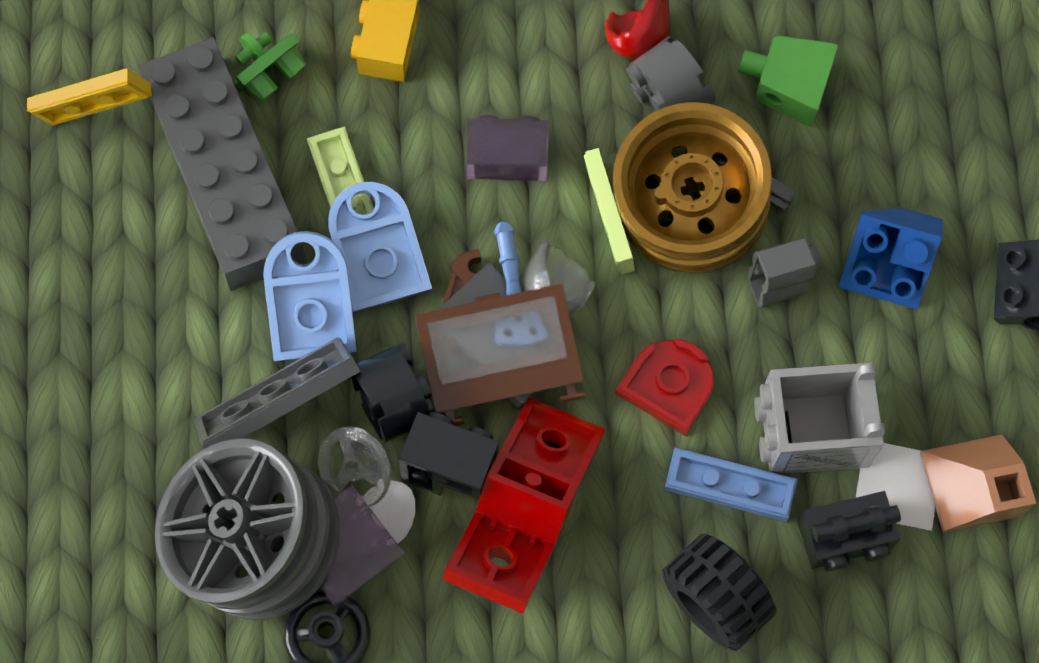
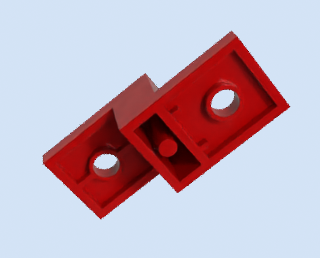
(524, 505)

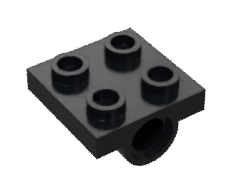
(1018, 284)

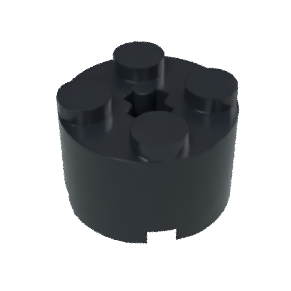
(391, 392)

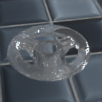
(360, 462)

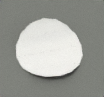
(396, 510)

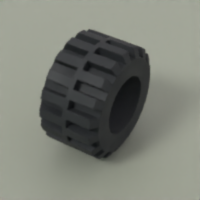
(719, 591)

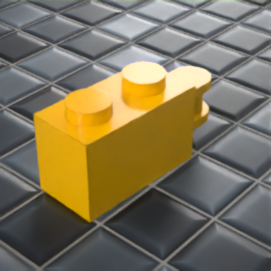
(385, 38)

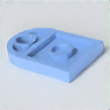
(378, 247)
(309, 300)

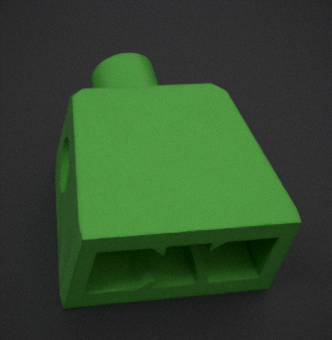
(791, 75)

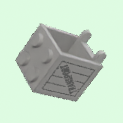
(828, 414)

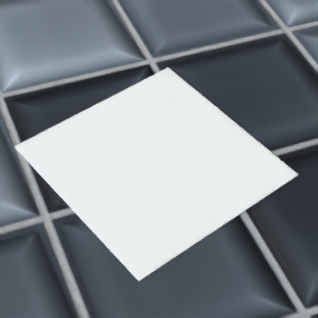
(905, 482)

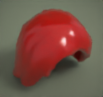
(639, 30)

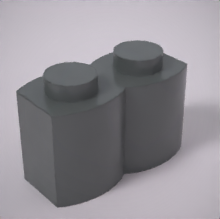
(782, 271)

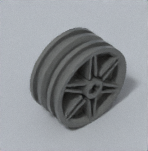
(225, 517)

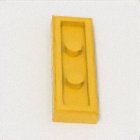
(89, 97)

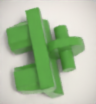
(254, 78)

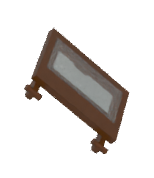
(499, 349)

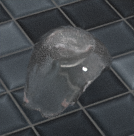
(552, 267)

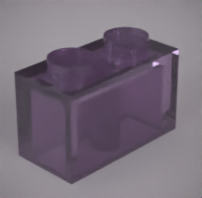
(507, 148)

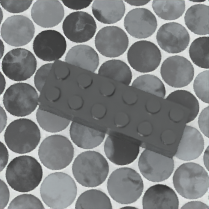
(220, 160)

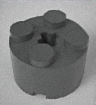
(668, 76)

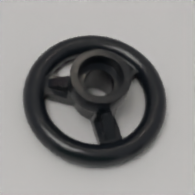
(293, 633)

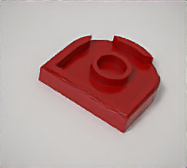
(669, 383)

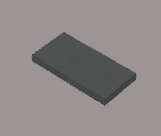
(277, 394)

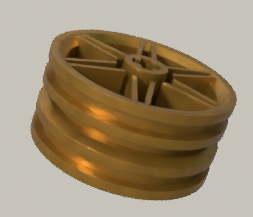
(703, 132)

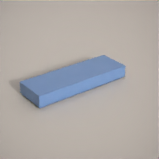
(730, 484)

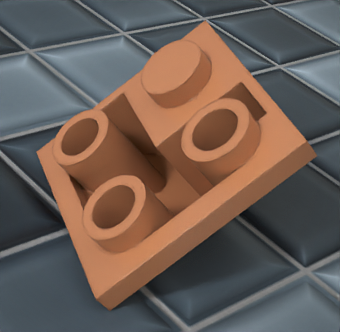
(977, 483)

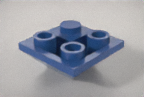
(892, 255)

